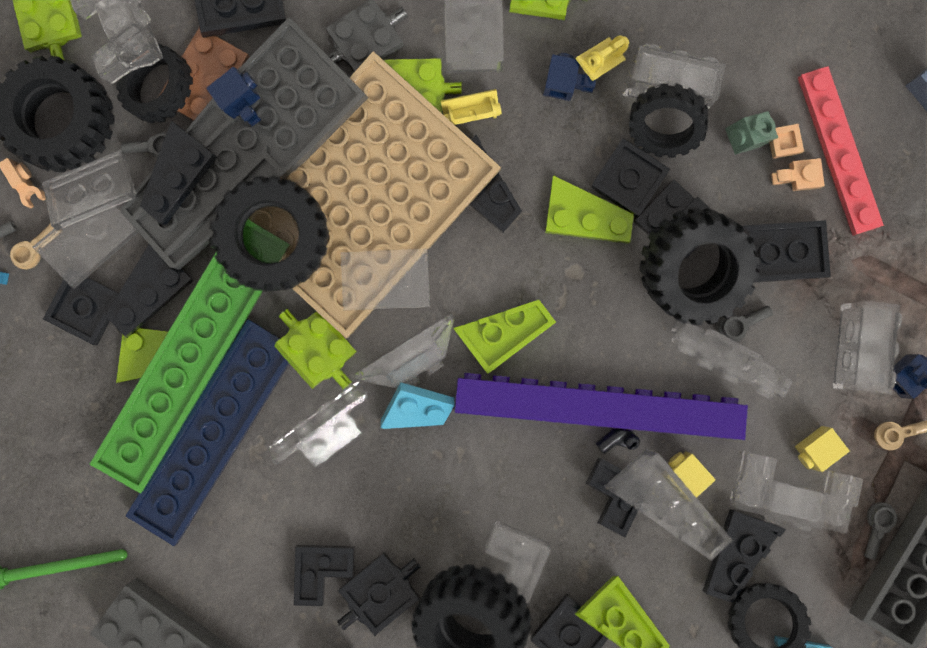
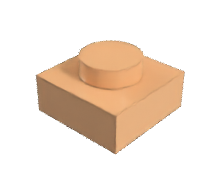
(788, 143)

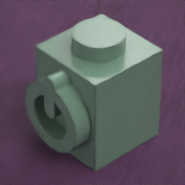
(751, 132)

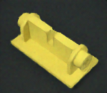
(603, 56)
(472, 107)

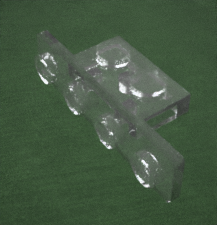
(323, 431)

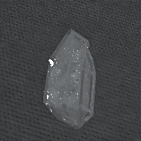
(411, 358)

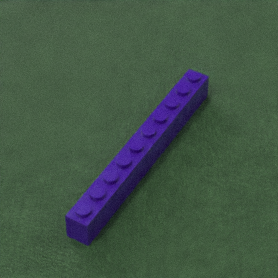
(601, 408)

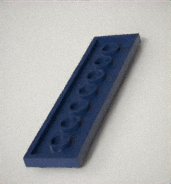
(210, 434)

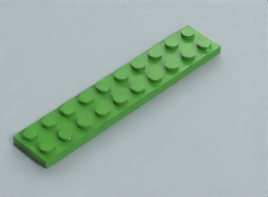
(182, 367)

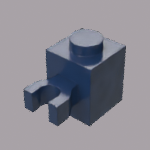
(564, 78)
(235, 95)
(910, 376)

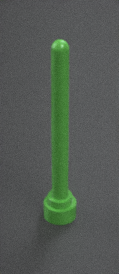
(60, 566)

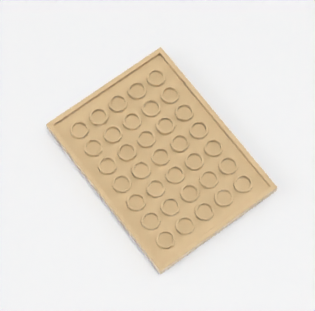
(384, 182)

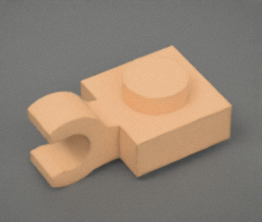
(802, 175)
(19, 179)

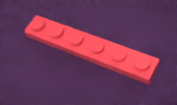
(840, 151)

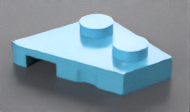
(416, 408)

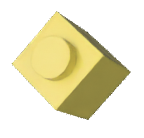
(821, 449)
(691, 472)

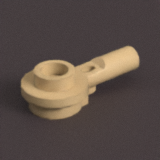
(23, 253)
(891, 435)

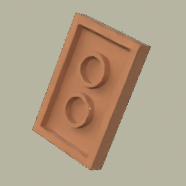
(208, 61)

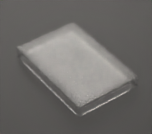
(88, 190)
(85, 245)
(385, 279)

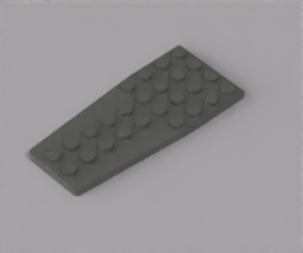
(299, 109)

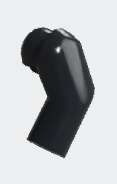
(619, 437)

